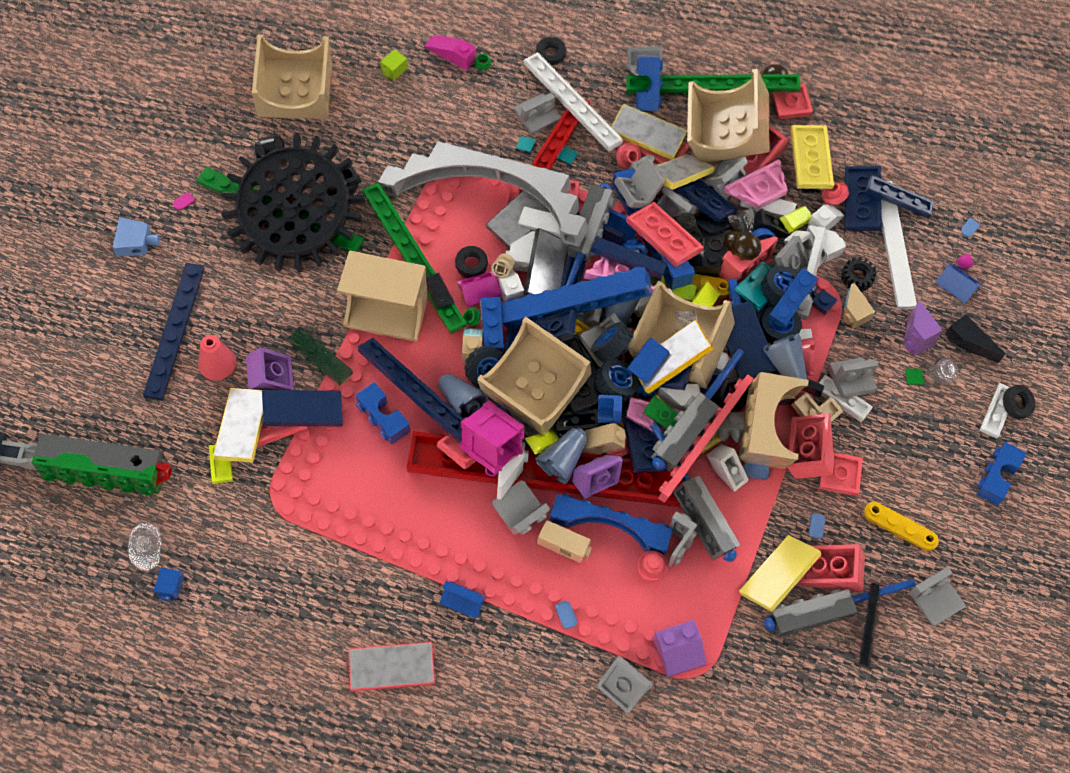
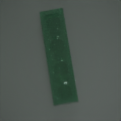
(320, 356)

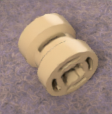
(503, 261)

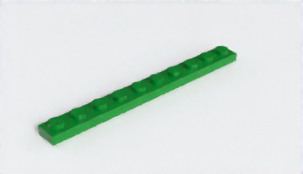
(680, 83)
(221, 183)
(409, 249)

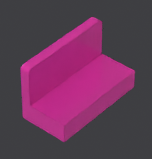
(479, 287)

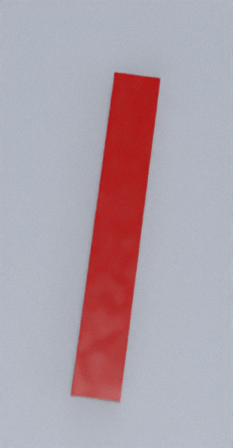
(636, 487)

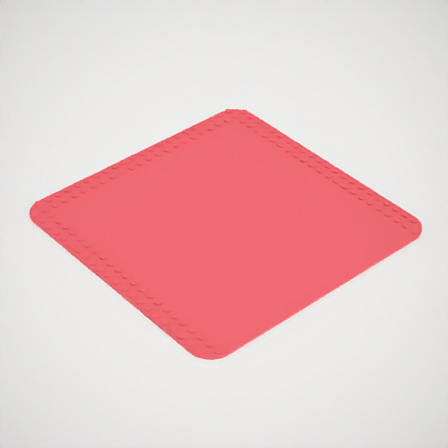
(445, 528)

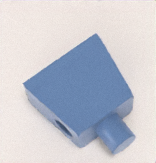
(133, 238)

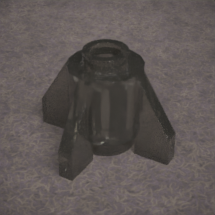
(743, 221)
(688, 222)

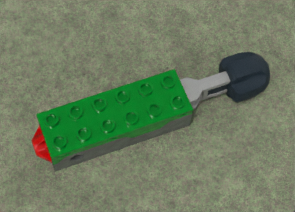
(89, 463)

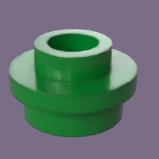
(482, 58)
(472, 316)

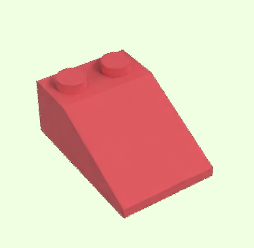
(777, 146)
(736, 269)
(814, 445)
(837, 568)

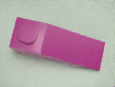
(453, 50)

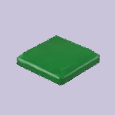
(914, 376)

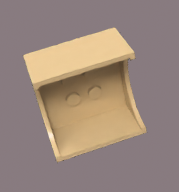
(292, 81)
(729, 121)
(384, 295)
(659, 323)
(536, 377)
(759, 439)

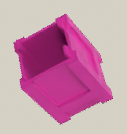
(492, 437)

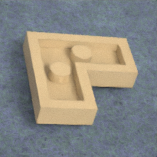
(807, 406)

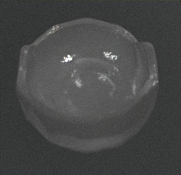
(943, 371)

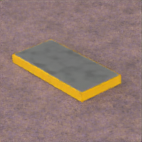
(684, 349)

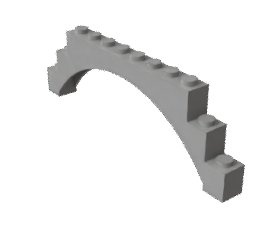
(453, 161)

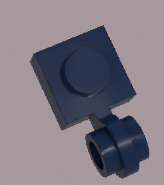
(823, 300)

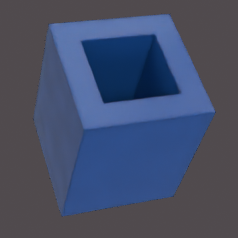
(168, 584)

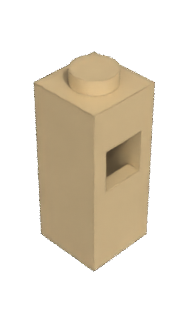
(604, 439)
(564, 542)

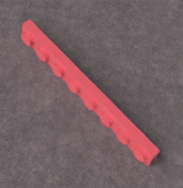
(700, 443)

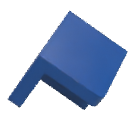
(609, 409)

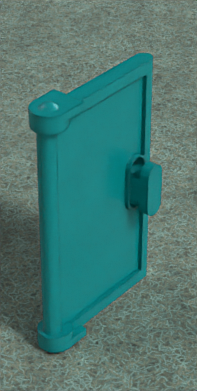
(752, 289)

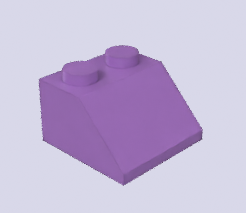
(920, 330)
(269, 370)
(597, 475)
(680, 648)

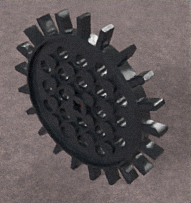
(298, 159)

